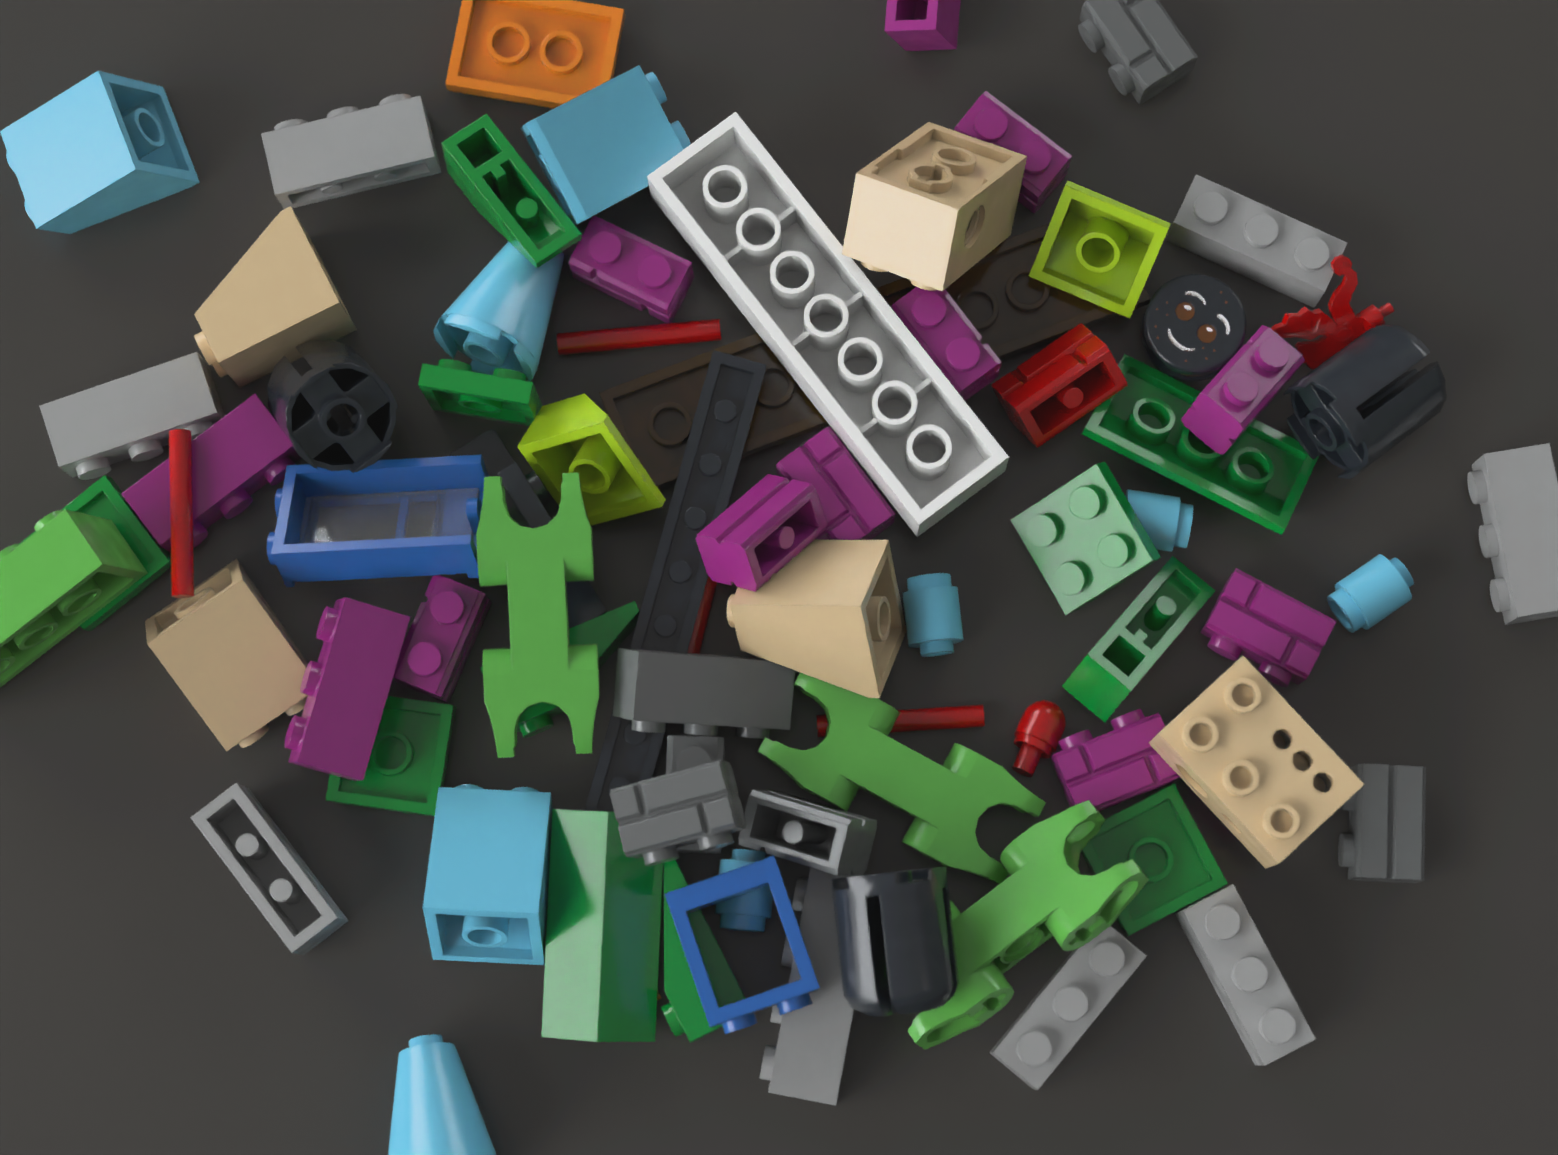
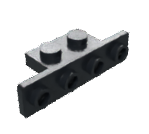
(524, 502)

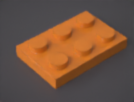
(533, 49)

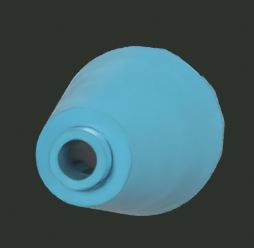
(502, 314)
(435, 1103)

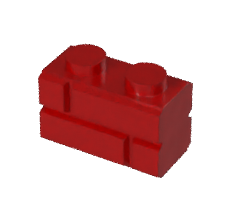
(1059, 385)

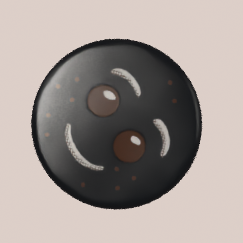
(1193, 327)

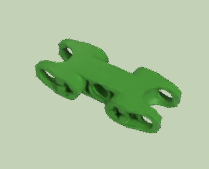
(540, 660)
(939, 797)
(1036, 902)

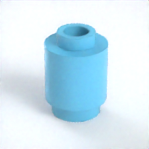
(1163, 518)
(1371, 593)
(932, 614)
(748, 910)

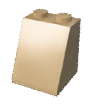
(270, 305)
(827, 615)
(230, 656)

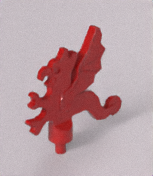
(1339, 330)

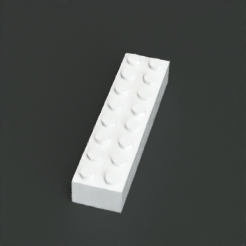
(827, 324)

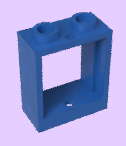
(723, 888)

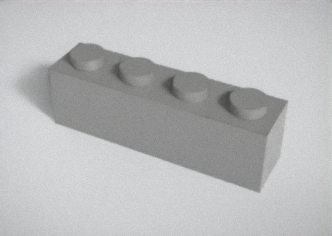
(814, 1037)

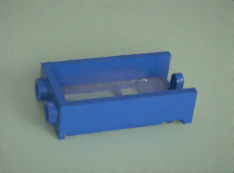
(379, 521)

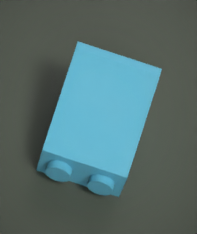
(605, 142)
(97, 153)
(489, 875)

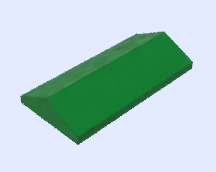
(1255, 477)
(600, 934)

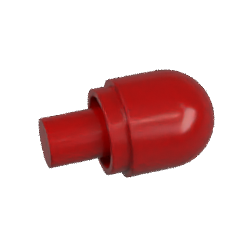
(1037, 735)

